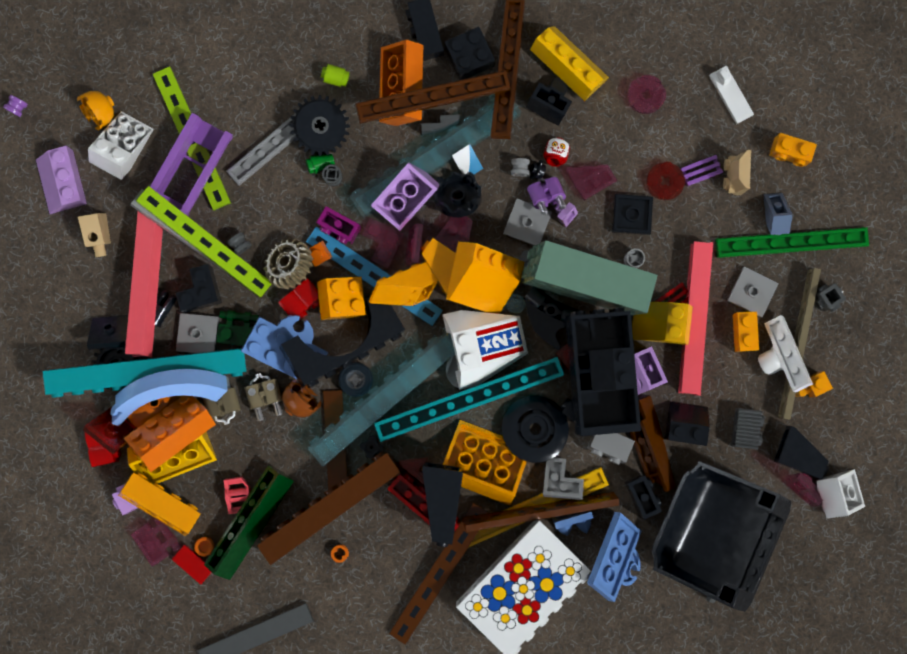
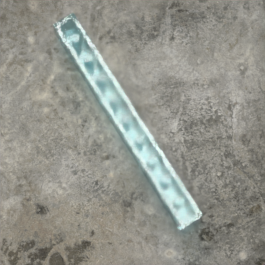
(433, 157)
(382, 398)

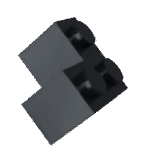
(204, 292)

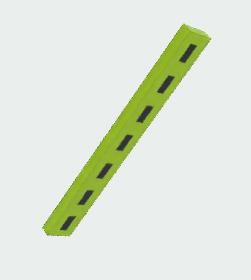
(180, 114)
(203, 241)

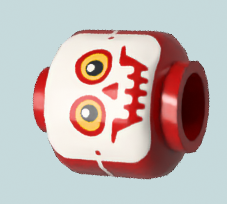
(556, 152)

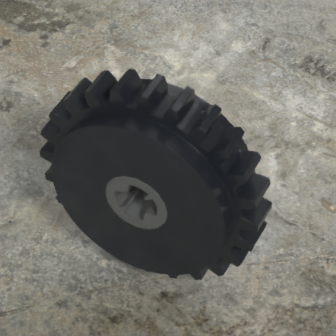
(326, 113)

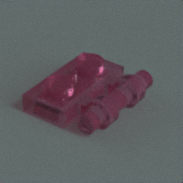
(151, 545)

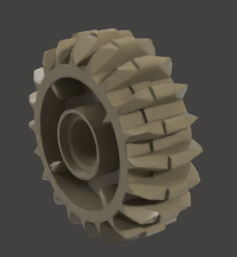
(288, 263)

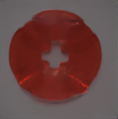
(676, 181)

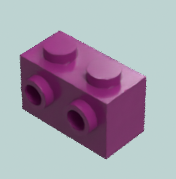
(339, 225)

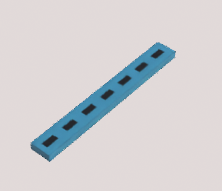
(368, 271)

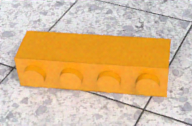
(159, 504)

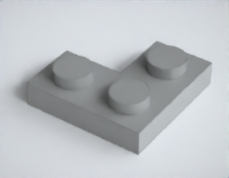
(559, 486)

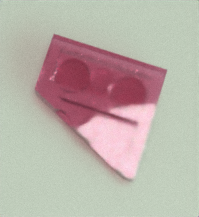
(591, 179)

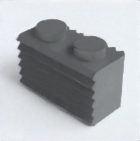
(747, 428)

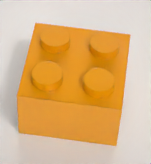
(341, 298)

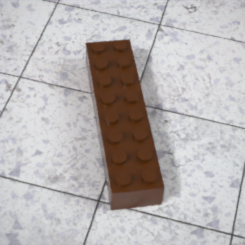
(325, 510)

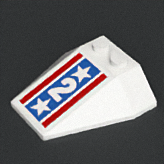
(484, 344)

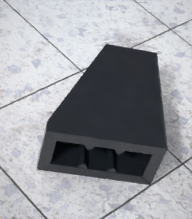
(800, 454)

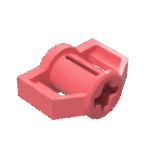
(235, 495)

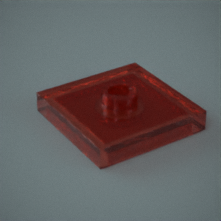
(106, 433)

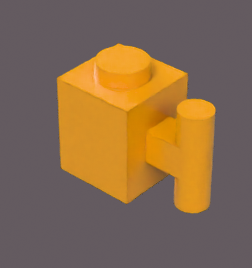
(820, 385)

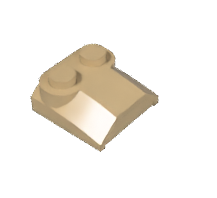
(738, 173)

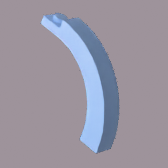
(167, 384)

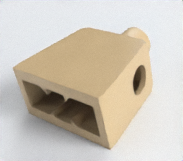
(93, 225)

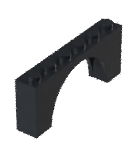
(312, 366)

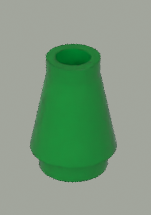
(317, 163)

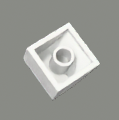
(840, 494)

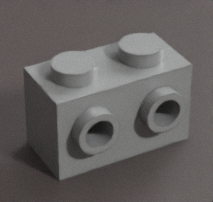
(612, 446)

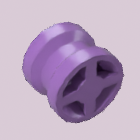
(15, 105)

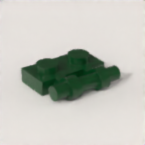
(234, 334)

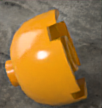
(97, 108)

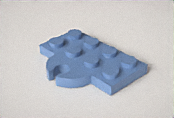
(267, 337)
(616, 558)

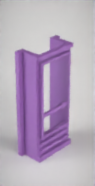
(203, 134)

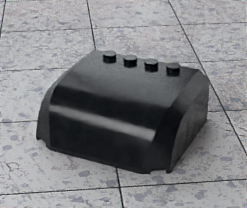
(720, 535)

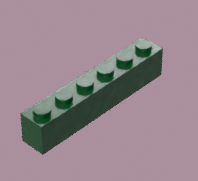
(248, 523)

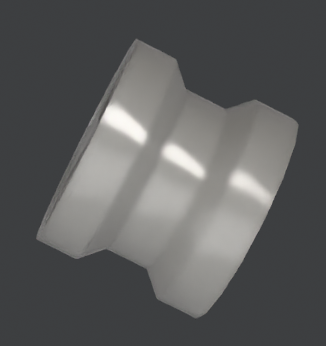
(520, 167)

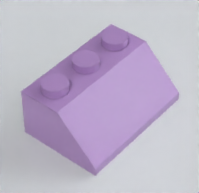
(60, 179)
(405, 195)

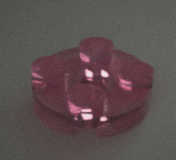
(637, 100)

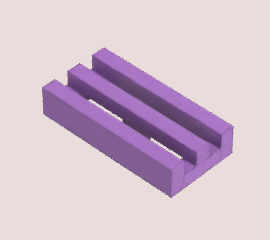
(716, 165)

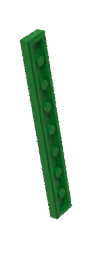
(792, 242)

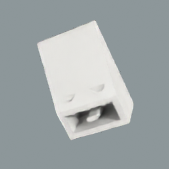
(119, 145)

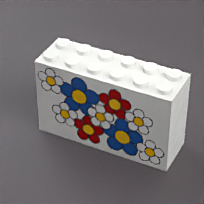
(523, 588)

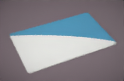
(467, 160)

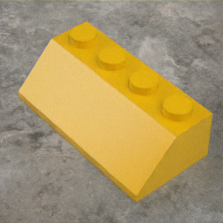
(568, 62)
(191, 457)

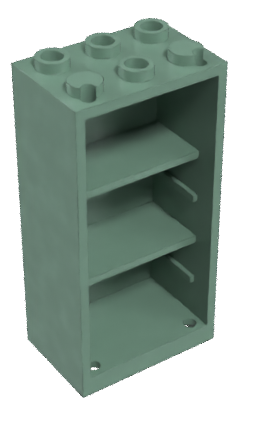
(588, 278)

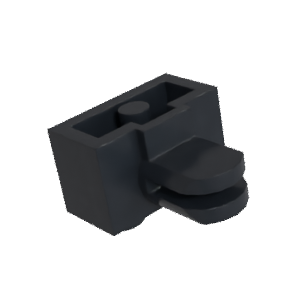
(550, 101)

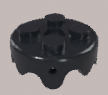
(458, 185)

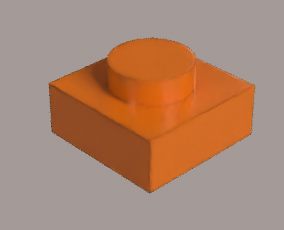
(320, 253)

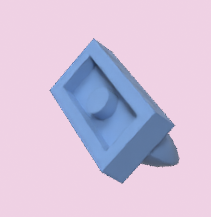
(565, 522)

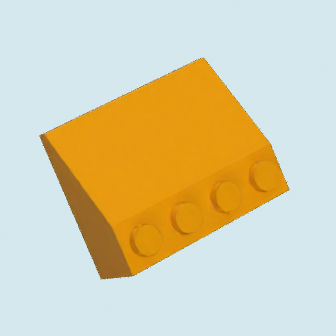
(483, 277)
(486, 462)

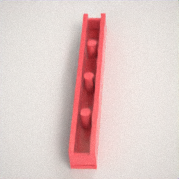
(698, 286)
(144, 288)

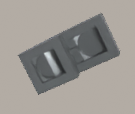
(446, 122)

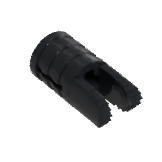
(162, 312)

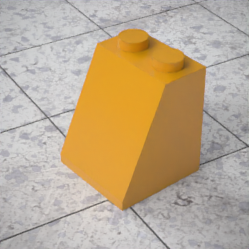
(440, 261)

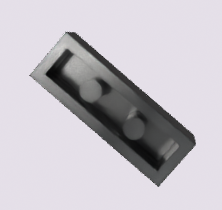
(425, 28)

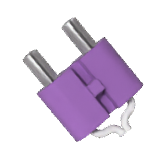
(546, 193)

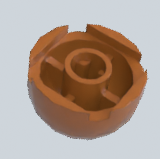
(299, 400)

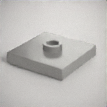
(526, 223)
(752, 291)
(197, 333)

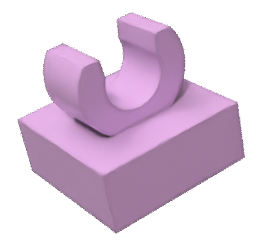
(566, 215)

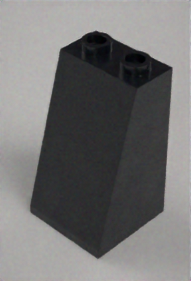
(442, 497)

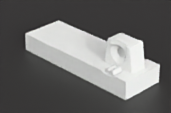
(731, 95)

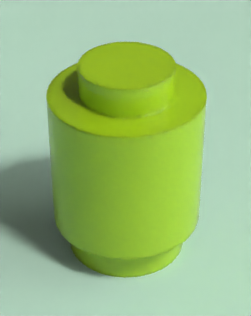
(335, 75)

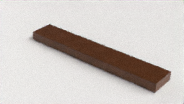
(332, 411)

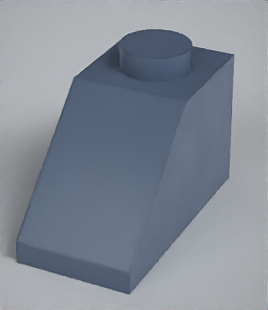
(777, 214)

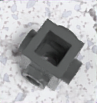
(835, 297)

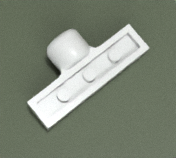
(784, 355)

